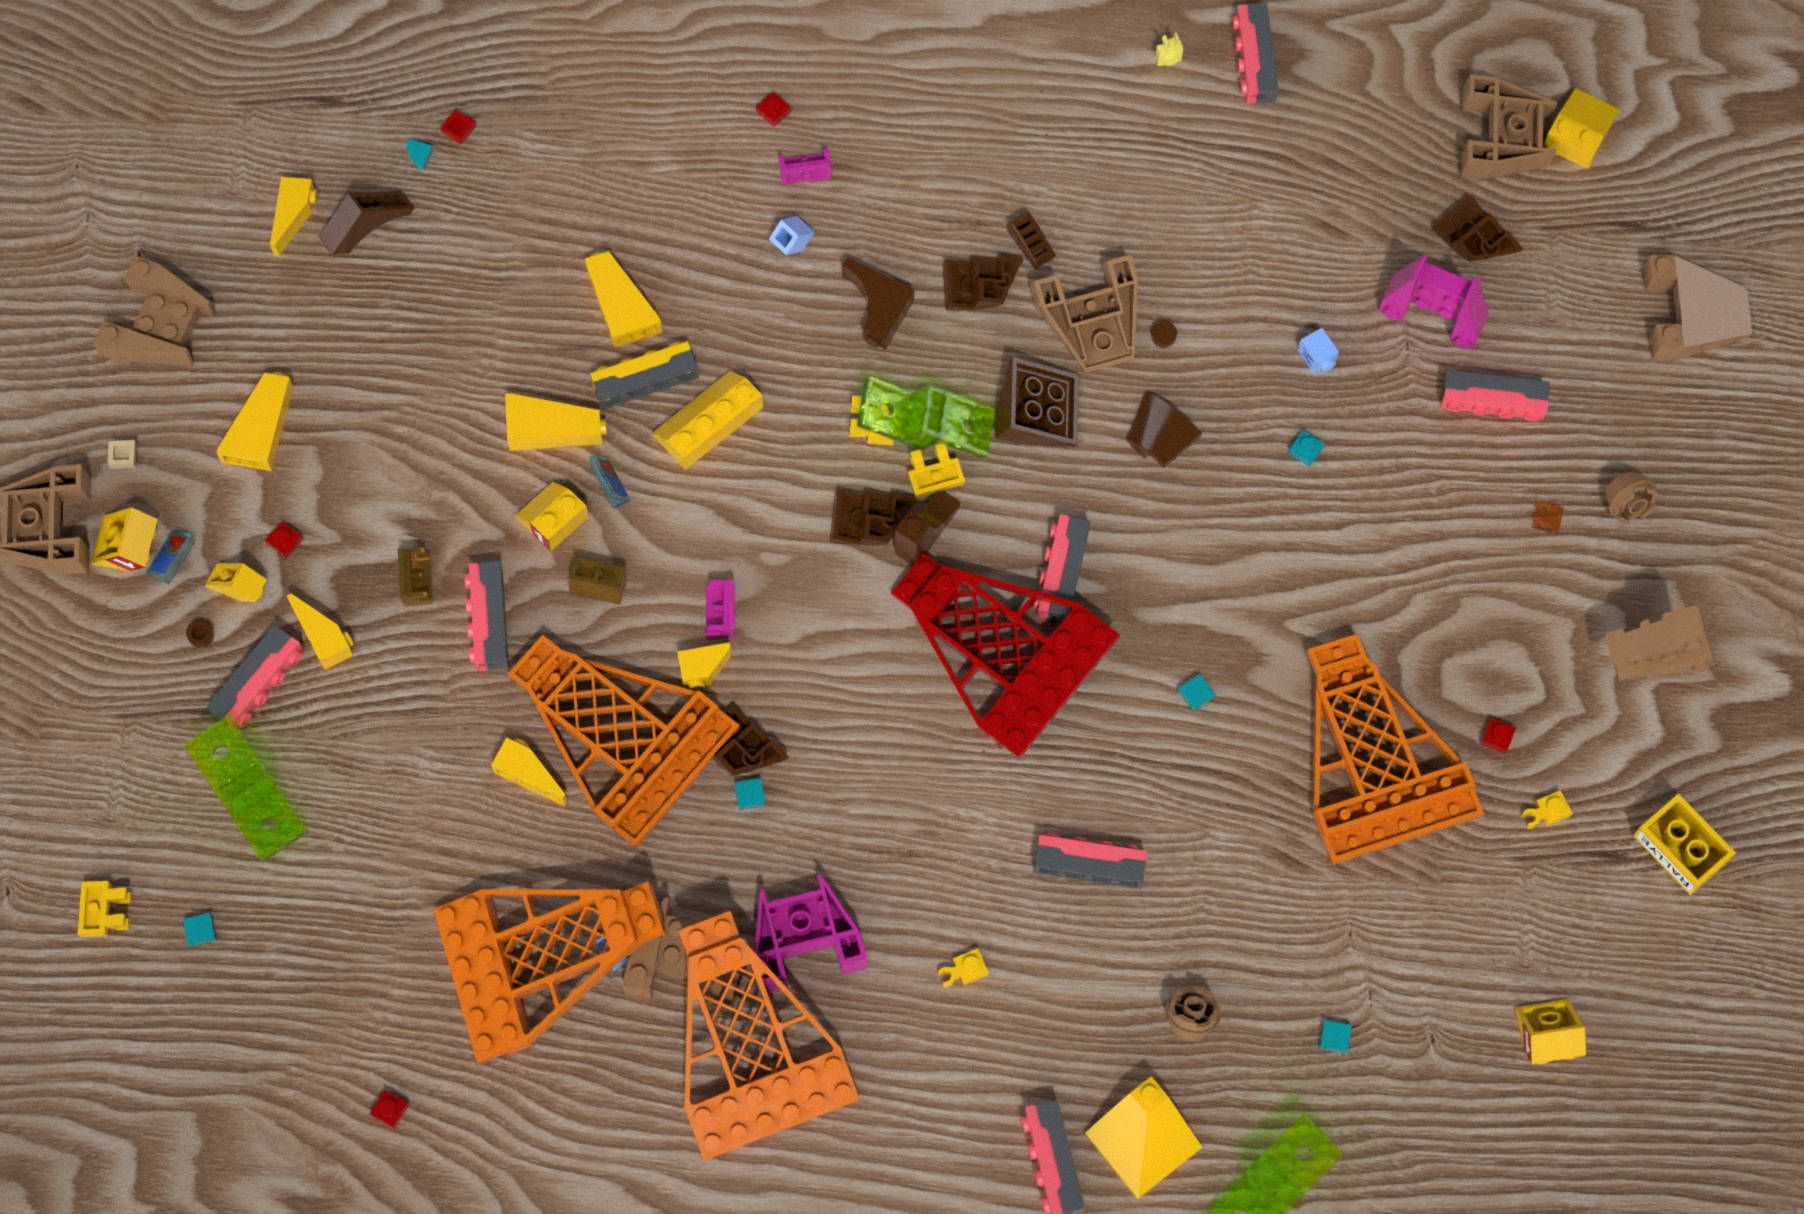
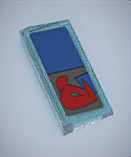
(609, 481)
(171, 556)

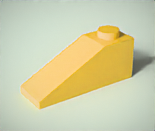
(292, 210)
(324, 635)
(521, 766)

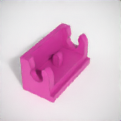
(805, 167)
(720, 609)

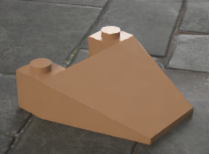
(1707, 308)
(1096, 325)

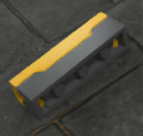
(644, 375)

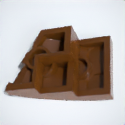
(1475, 233)
(978, 282)
(1161, 431)
(867, 517)
(748, 748)

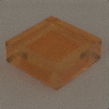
(1547, 517)

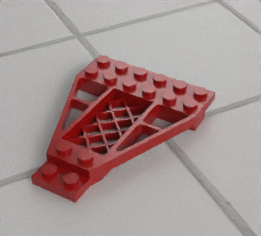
(1044, 682)

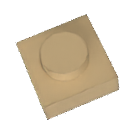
(122, 454)

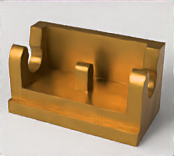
(415, 576)
(597, 580)

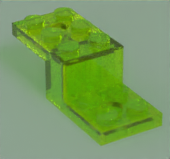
(926, 417)
(245, 788)
(1278, 1177)

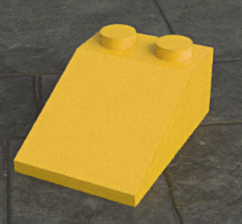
(1581, 128)

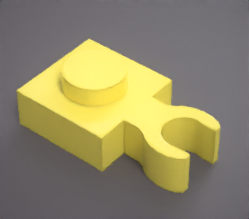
(1169, 52)

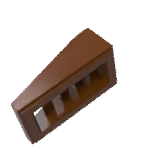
(1027, 220)

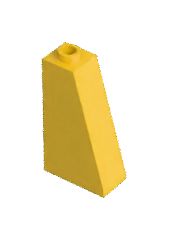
(620, 302)
(550, 424)
(259, 425)

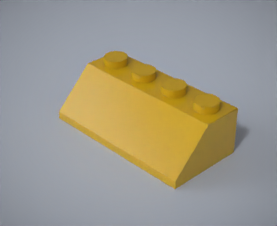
(709, 418)

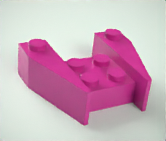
(1441, 293)
(805, 926)

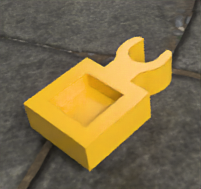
(1550, 809)
(967, 967)

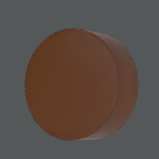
(1164, 334)
(200, 634)

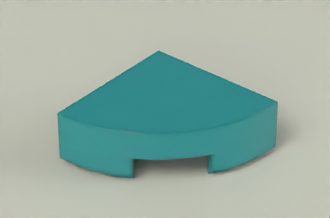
(419, 153)

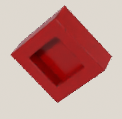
(773, 109)
(458, 127)
(284, 540)
(1498, 735)
(389, 1109)

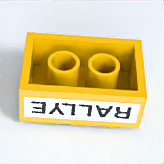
(1684, 844)

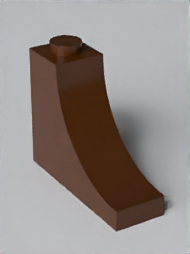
(361, 215)
(886, 301)
(921, 530)

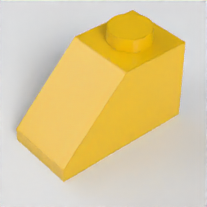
(236, 581)
(702, 665)

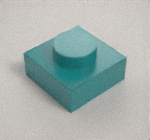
(1306, 448)

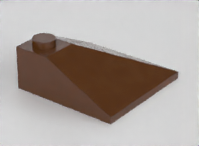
(1038, 405)

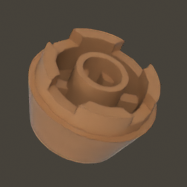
(1631, 497)
(1193, 1013)

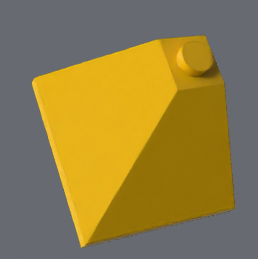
(1144, 1138)

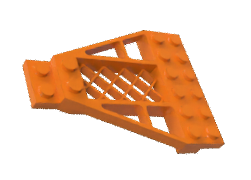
(663, 769)
(1390, 813)
(483, 967)
(773, 1099)

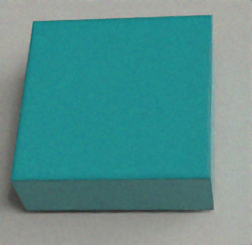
(1196, 692)
(749, 794)
(199, 929)
(1335, 1036)

